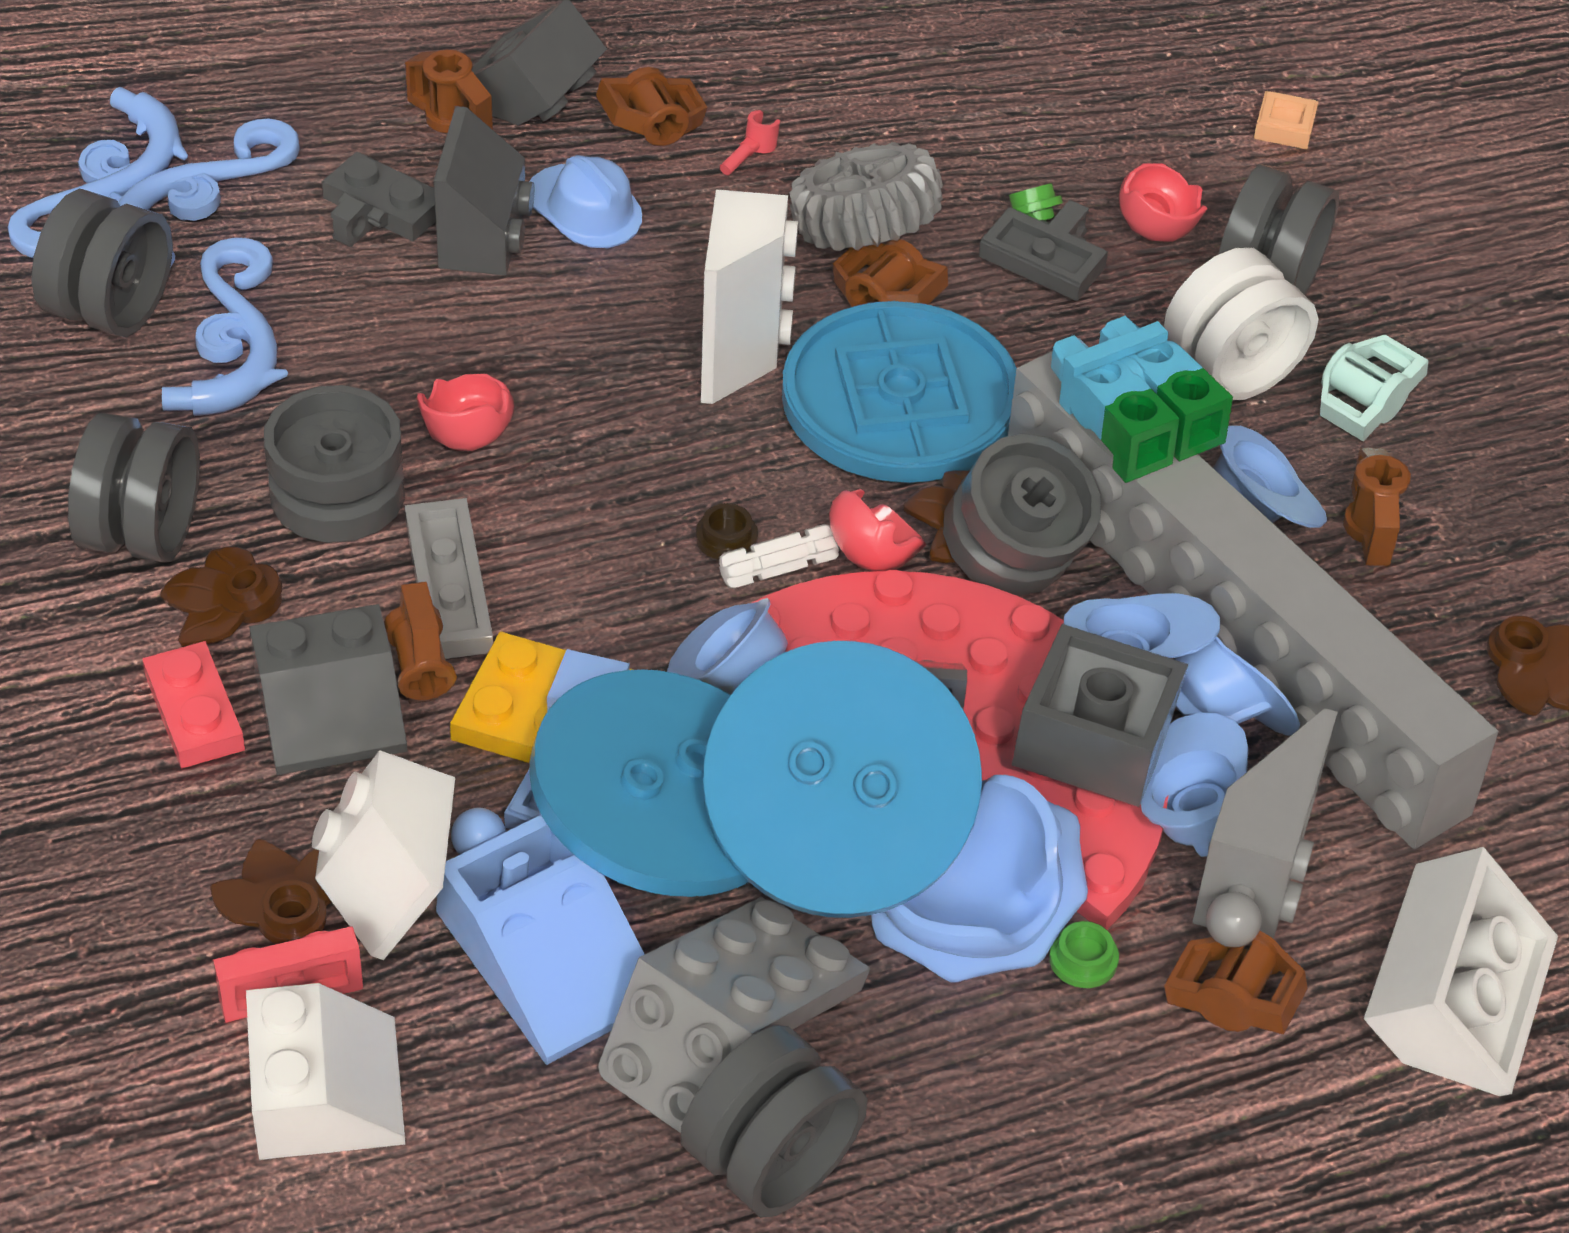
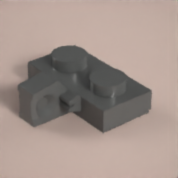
(377, 196)
(1045, 251)

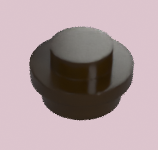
(725, 529)

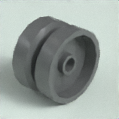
(1283, 225)
(102, 262)
(334, 463)
(133, 487)
(1022, 514)
(773, 1120)

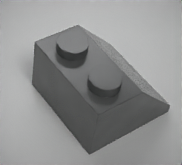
(539, 63)
(479, 198)
(328, 689)
(1098, 715)

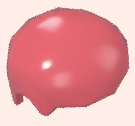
(1160, 203)
(467, 411)
(873, 536)

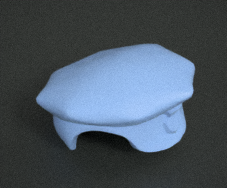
(1003, 892)

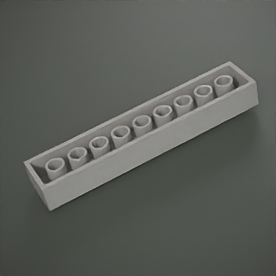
(1186, 530)

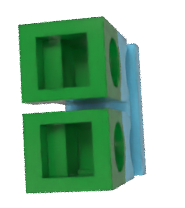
(1141, 396)

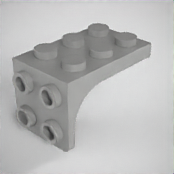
(713, 993)

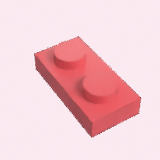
(193, 704)
(317, 958)

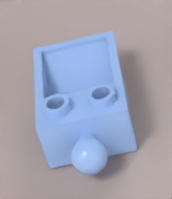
(538, 930)

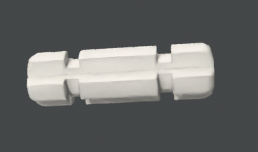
(778, 556)

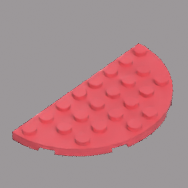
(1003, 649)

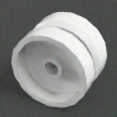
(1242, 321)

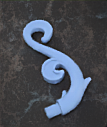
(107, 163)
(194, 186)
(221, 334)

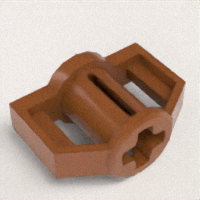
(442, 81)
(647, 105)
(890, 271)
(1375, 513)
(415, 633)
(1233, 992)

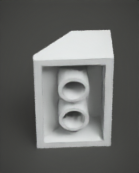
(746, 290)
(1462, 973)

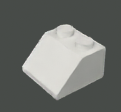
(385, 848)
(321, 1072)

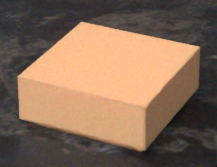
(1286, 119)

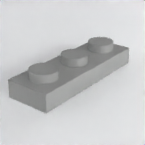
(449, 563)

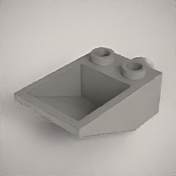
(1261, 840)

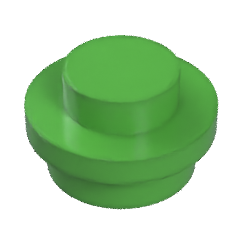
(1036, 201)
(1084, 955)

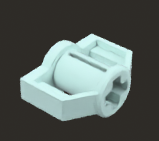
(1369, 384)

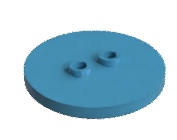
(898, 390)
(842, 779)
(624, 780)

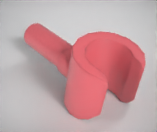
(758, 139)

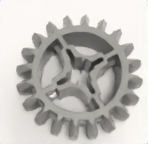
(866, 196)

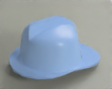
(588, 201)
(1267, 478)
(1155, 622)
(730, 646)
(1232, 687)
(1194, 769)

